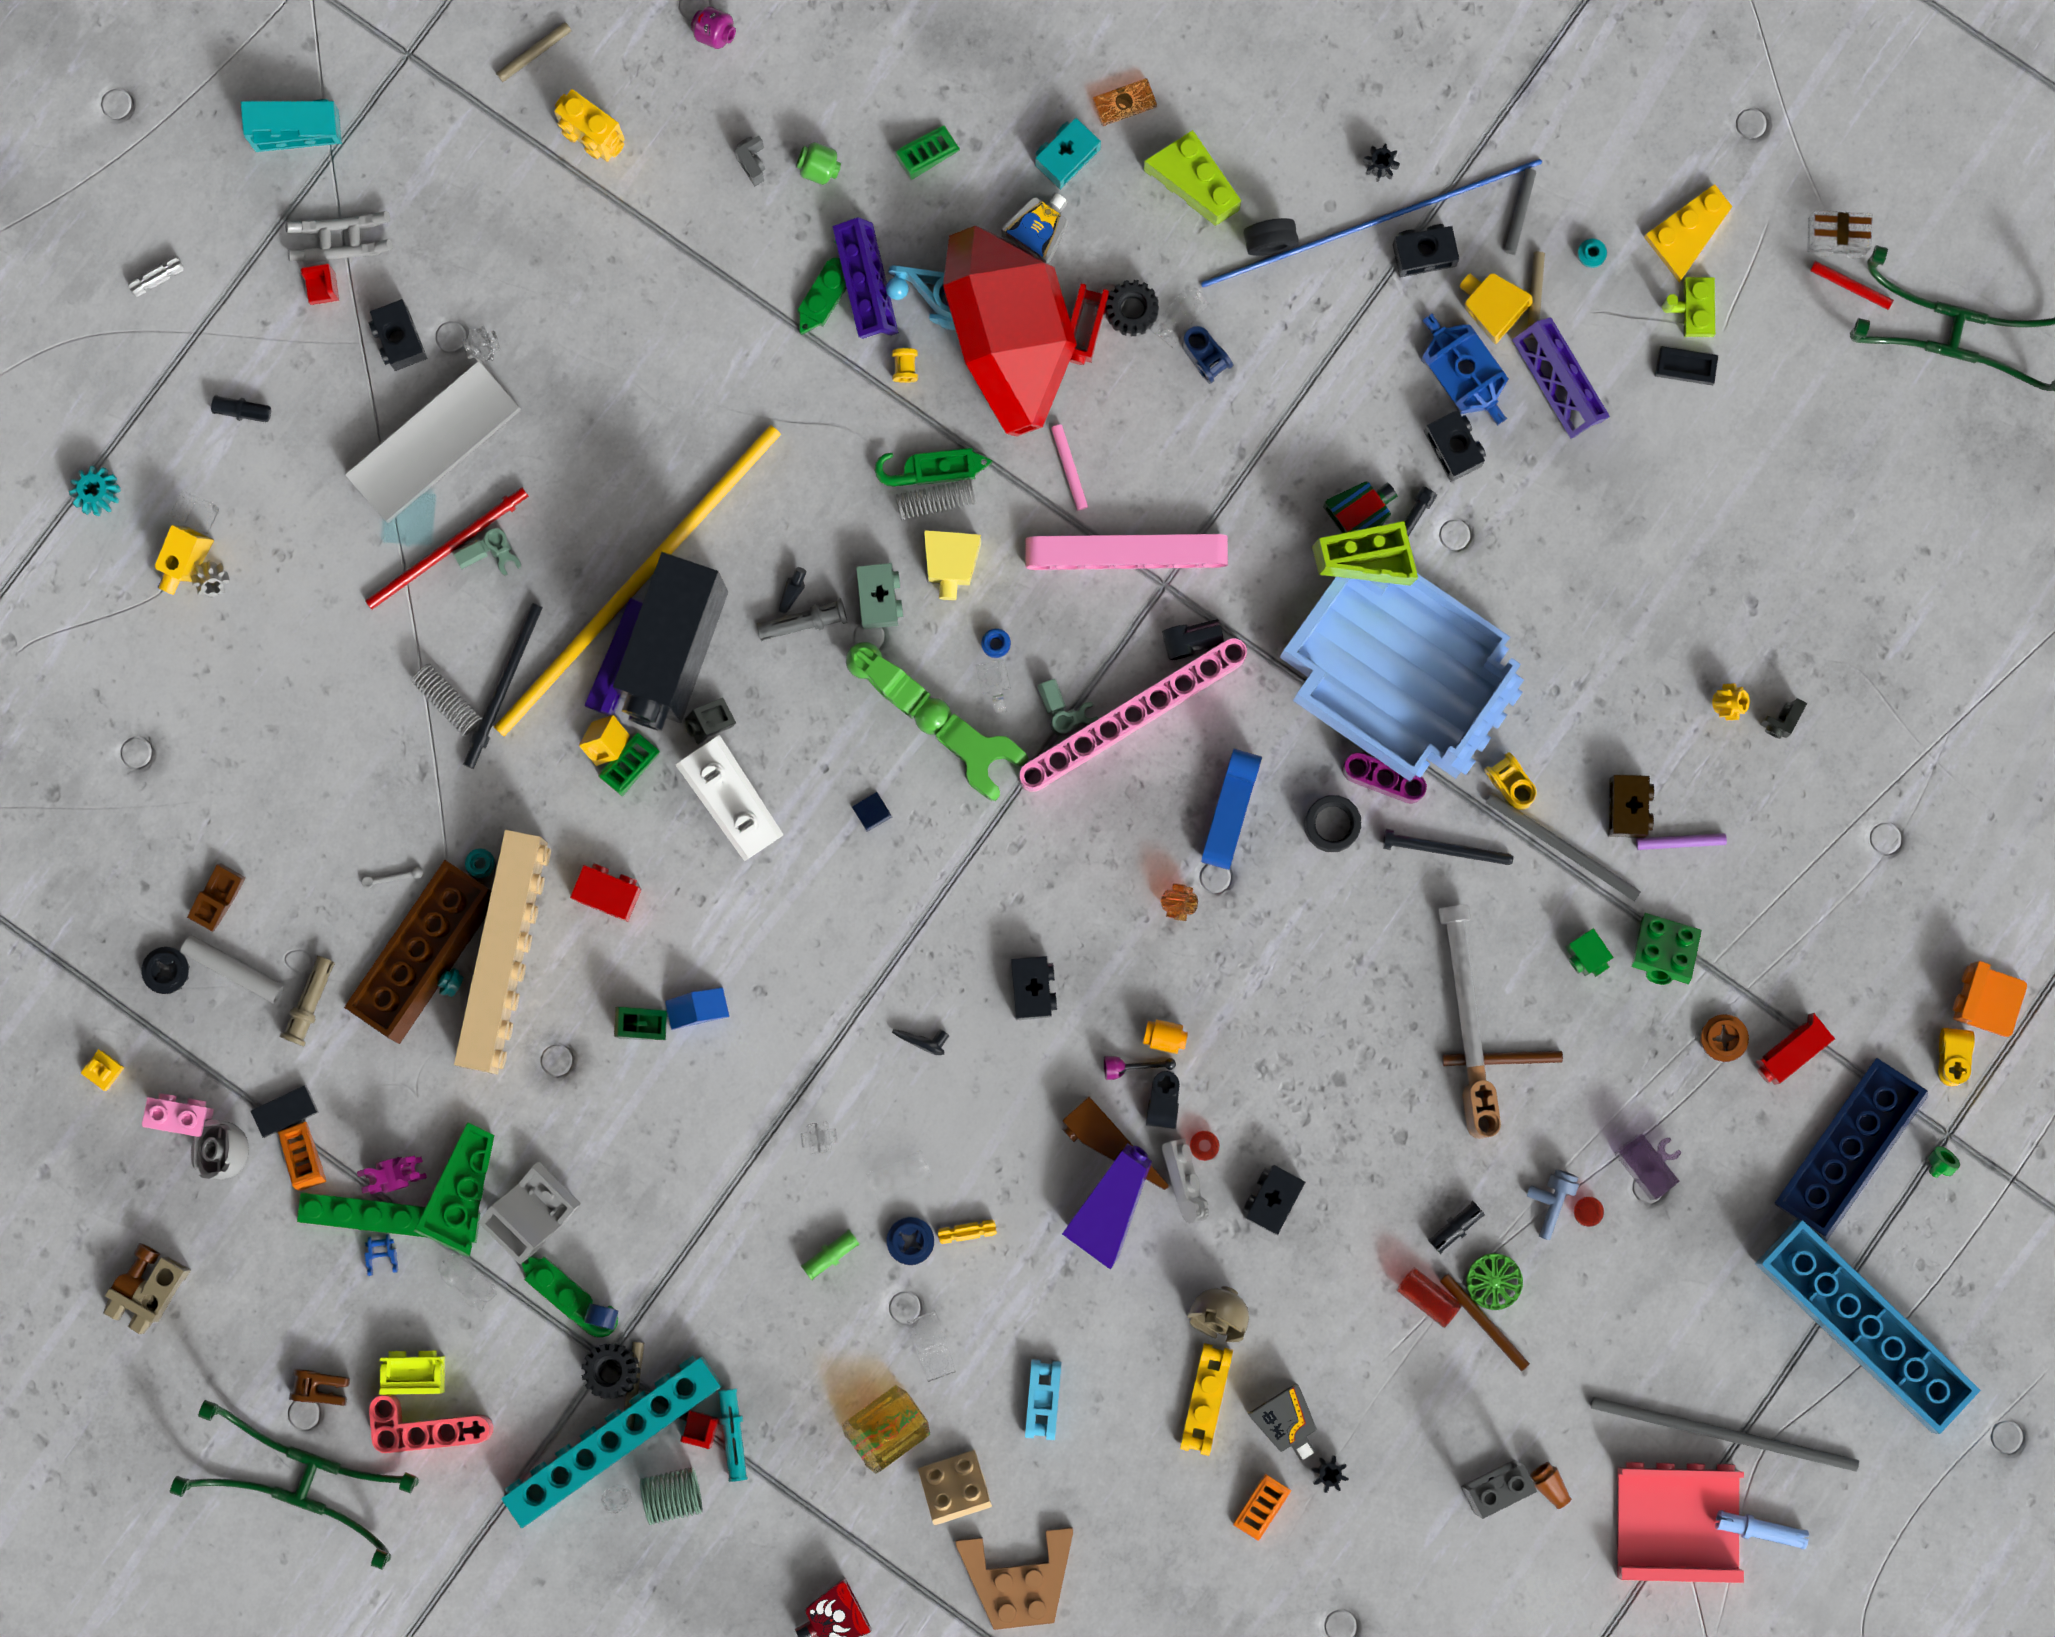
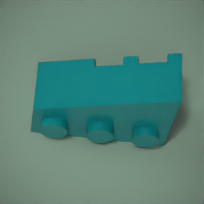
(290, 124)

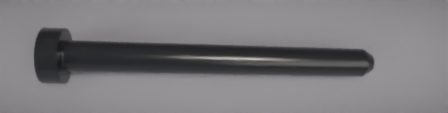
(1391, 839)

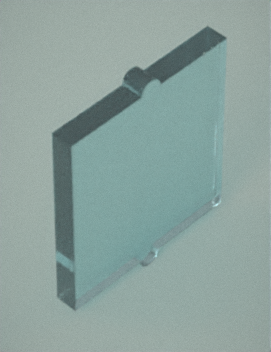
(414, 523)

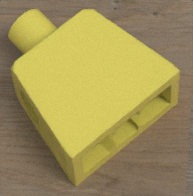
(951, 560)

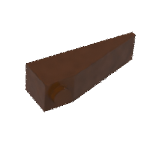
(1099, 1133)

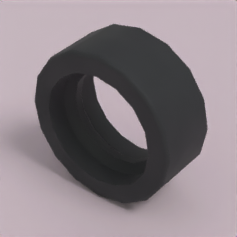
(1333, 801)

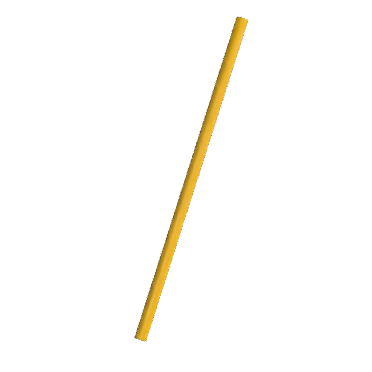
(636, 581)

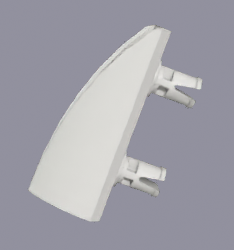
(730, 797)

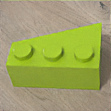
(1195, 177)
(1368, 554)

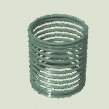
(672, 1502)

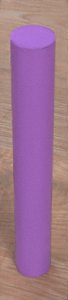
(1681, 841)

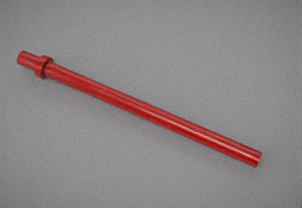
(448, 547)

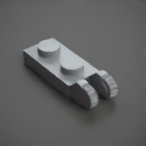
(1185, 1181)

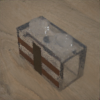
(1839, 233)

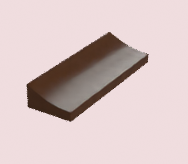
(420, 952)

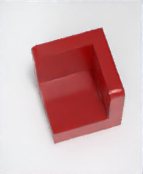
(320, 284)
(700, 1430)

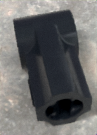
(1185, 640)

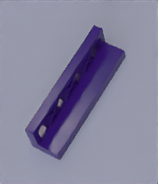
(865, 278)
(1570, 375)
(602, 694)

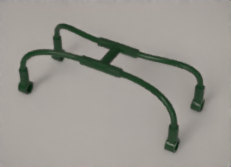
(1960, 314)
(299, 1498)

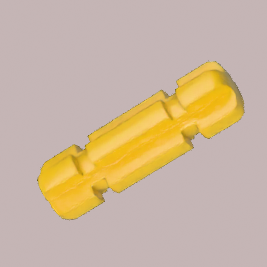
(967, 1231)

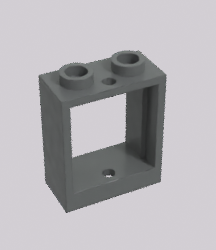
(1507, 1487)

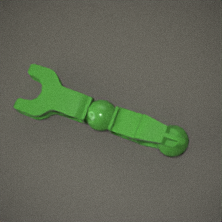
(935, 718)

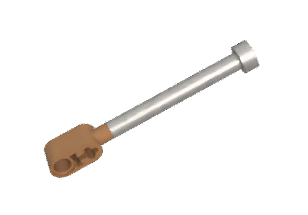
(1455, 919)

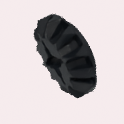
(151, 970)

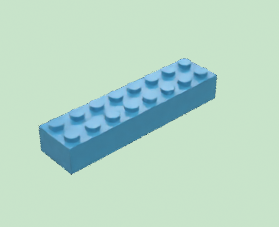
(1867, 1327)

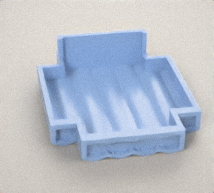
(1404, 673)

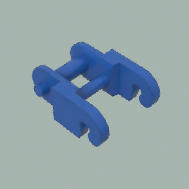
(371, 1255)

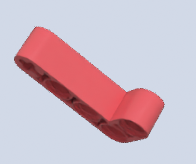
(431, 1428)

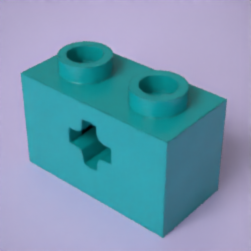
(1064, 167)

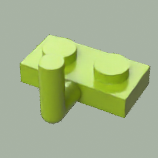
(1697, 306)

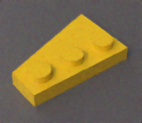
(1688, 231)

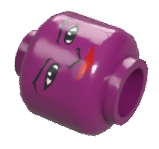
(713, 27)

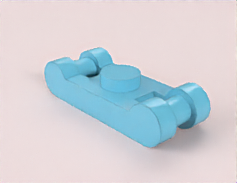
(1043, 1399)

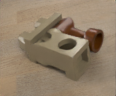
(144, 1297)

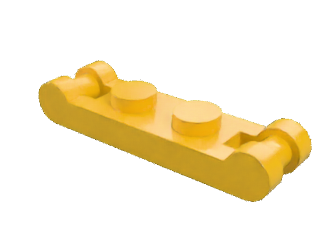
(1206, 1399)

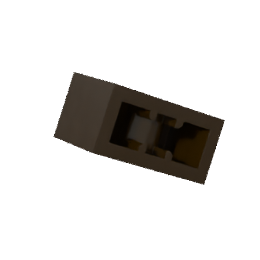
(1623, 790)

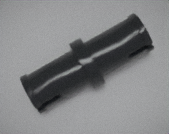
(1456, 1227)

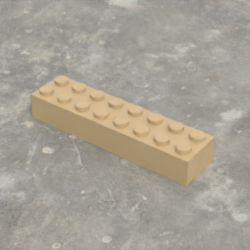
(502, 952)

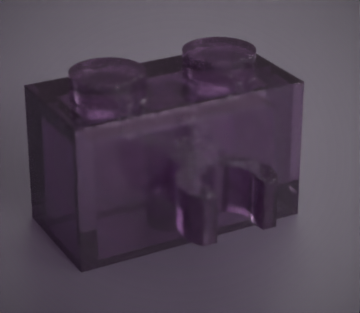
(1648, 1165)

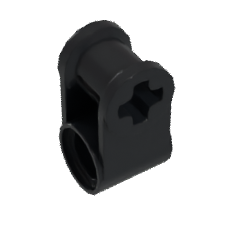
(1163, 1106)

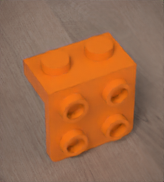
(1989, 999)

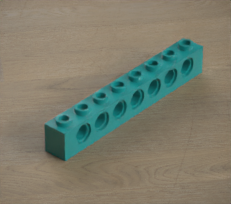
(526, 1509)

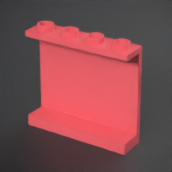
(1671, 1522)

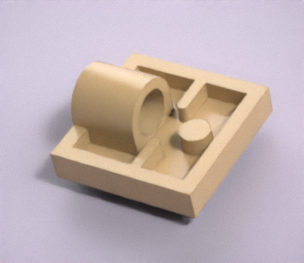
(954, 1487)

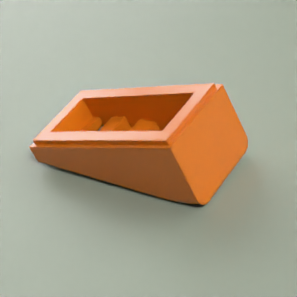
(309, 1180)
(1268, 1481)

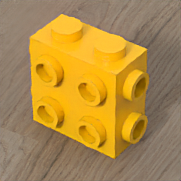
(588, 125)

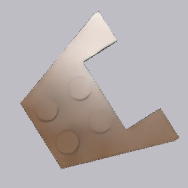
(1019, 1593)

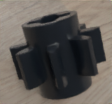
(1381, 170)
(1321, 1472)

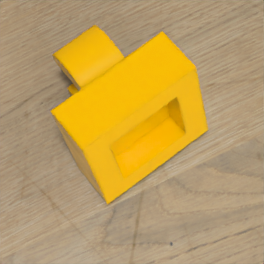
(102, 1070)

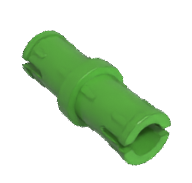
(830, 1254)

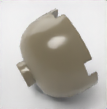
(1220, 1313)

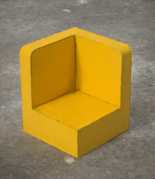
(604, 740)

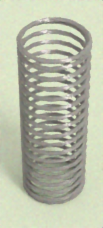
(943, 494)
(442, 700)

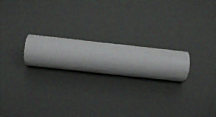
(232, 969)

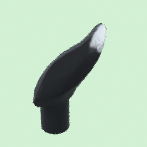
(931, 1046)

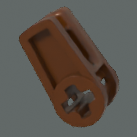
(311, 1393)

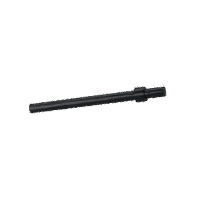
(480, 737)

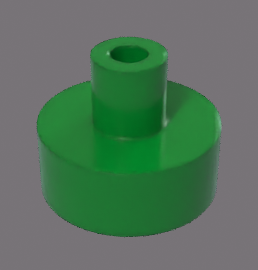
(1943, 1162)

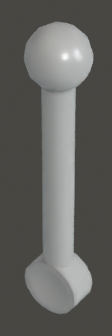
(368, 882)

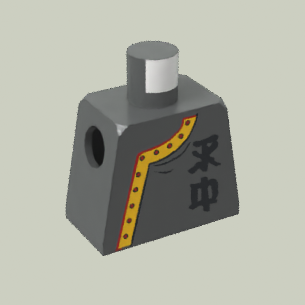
(1286, 1421)

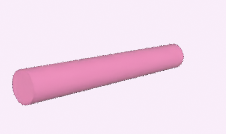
(1069, 467)

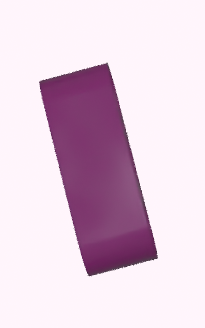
(1369, 779)

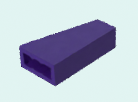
(1108, 1211)

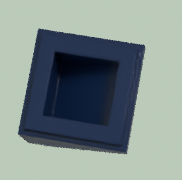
(872, 812)

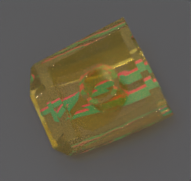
(886, 1429)

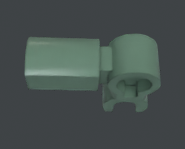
(494, 541)
(1062, 721)

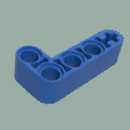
(1231, 809)

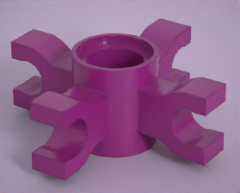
(392, 1174)

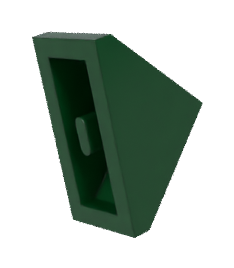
(640, 1023)

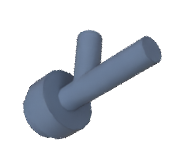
(1563, 1184)

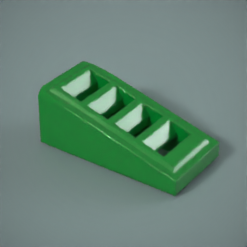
(912, 148)
(630, 779)

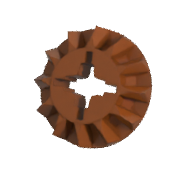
(1733, 1027)

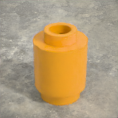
(1165, 1036)

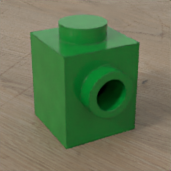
(1589, 954)

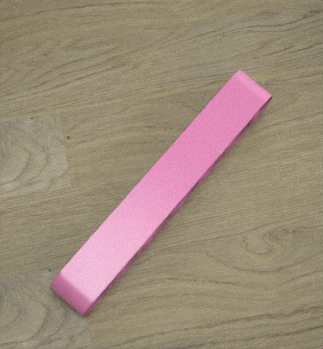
(1126, 551)

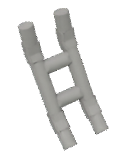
(325, 227)

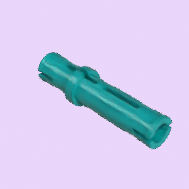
(728, 1398)

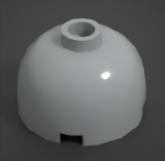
(220, 1150)

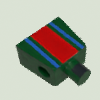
(1360, 507)

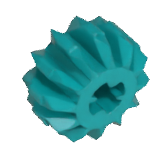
(83, 492)

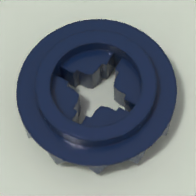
(896, 1244)

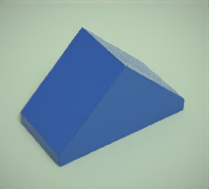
(697, 1008)

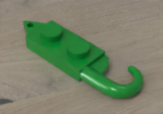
(822, 296)
(934, 468)
(562, 1293)

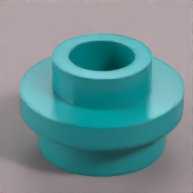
(1586, 259)
(471, 859)
(450, 982)

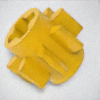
(1730, 701)

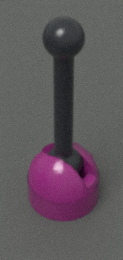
(1115, 1066)

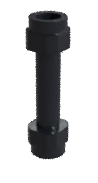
(1423, 500)

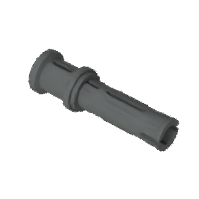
(815, 617)

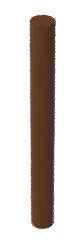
(1507, 1058)
(1484, 1322)

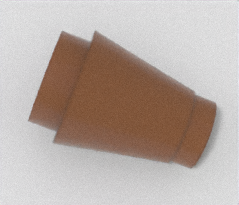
(1550, 1484)

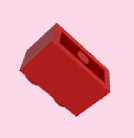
(606, 892)

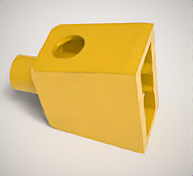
(1494, 304)
(185, 547)

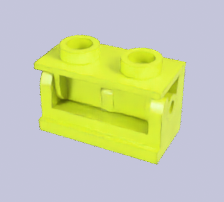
(412, 1374)

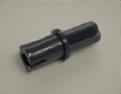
(240, 409)

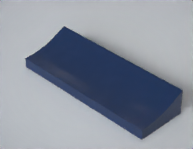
(1852, 1148)

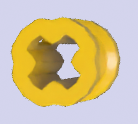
(905, 365)

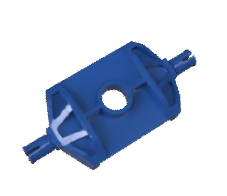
(1468, 391)

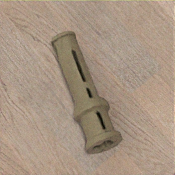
(303, 1015)

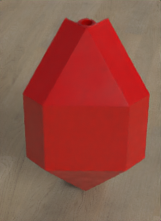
(1008, 325)

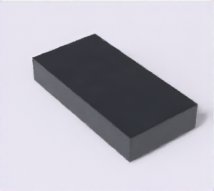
(1686, 365)
(284, 1111)

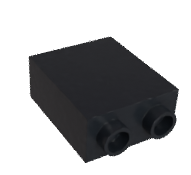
(669, 641)

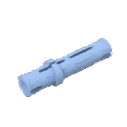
(1751, 1527)

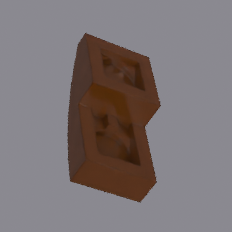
(216, 897)

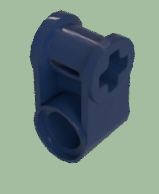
(1207, 354)

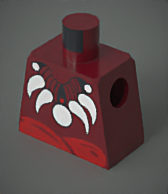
(835, 1615)

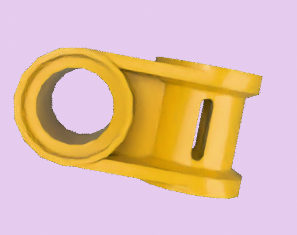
(1510, 780)
(1955, 1050)

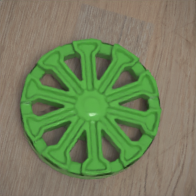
(1494, 1281)

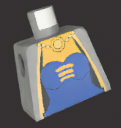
(1038, 227)

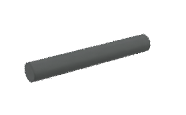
(1520, 211)

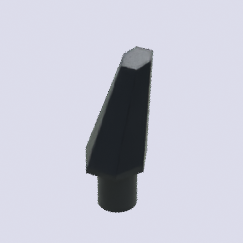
(792, 589)

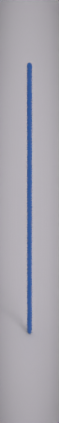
(1371, 223)

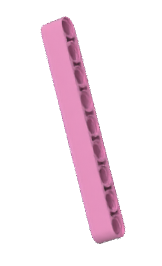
(1140, 702)

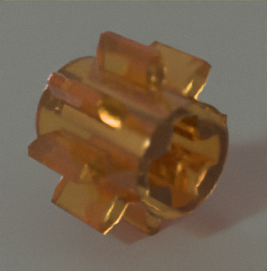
(1179, 902)

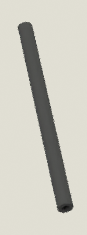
(1563, 847)

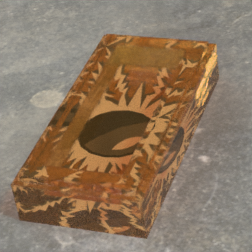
(1124, 102)

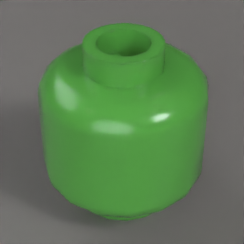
(818, 163)

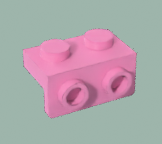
(176, 1117)

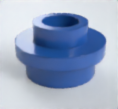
(996, 634)

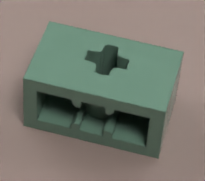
(875, 613)

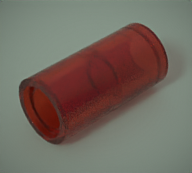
(1429, 1297)

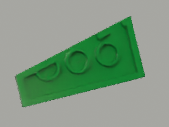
(455, 1202)

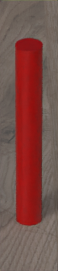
(1851, 285)

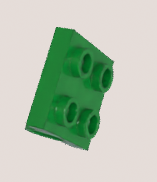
(1666, 950)

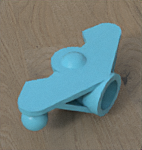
(898, 288)

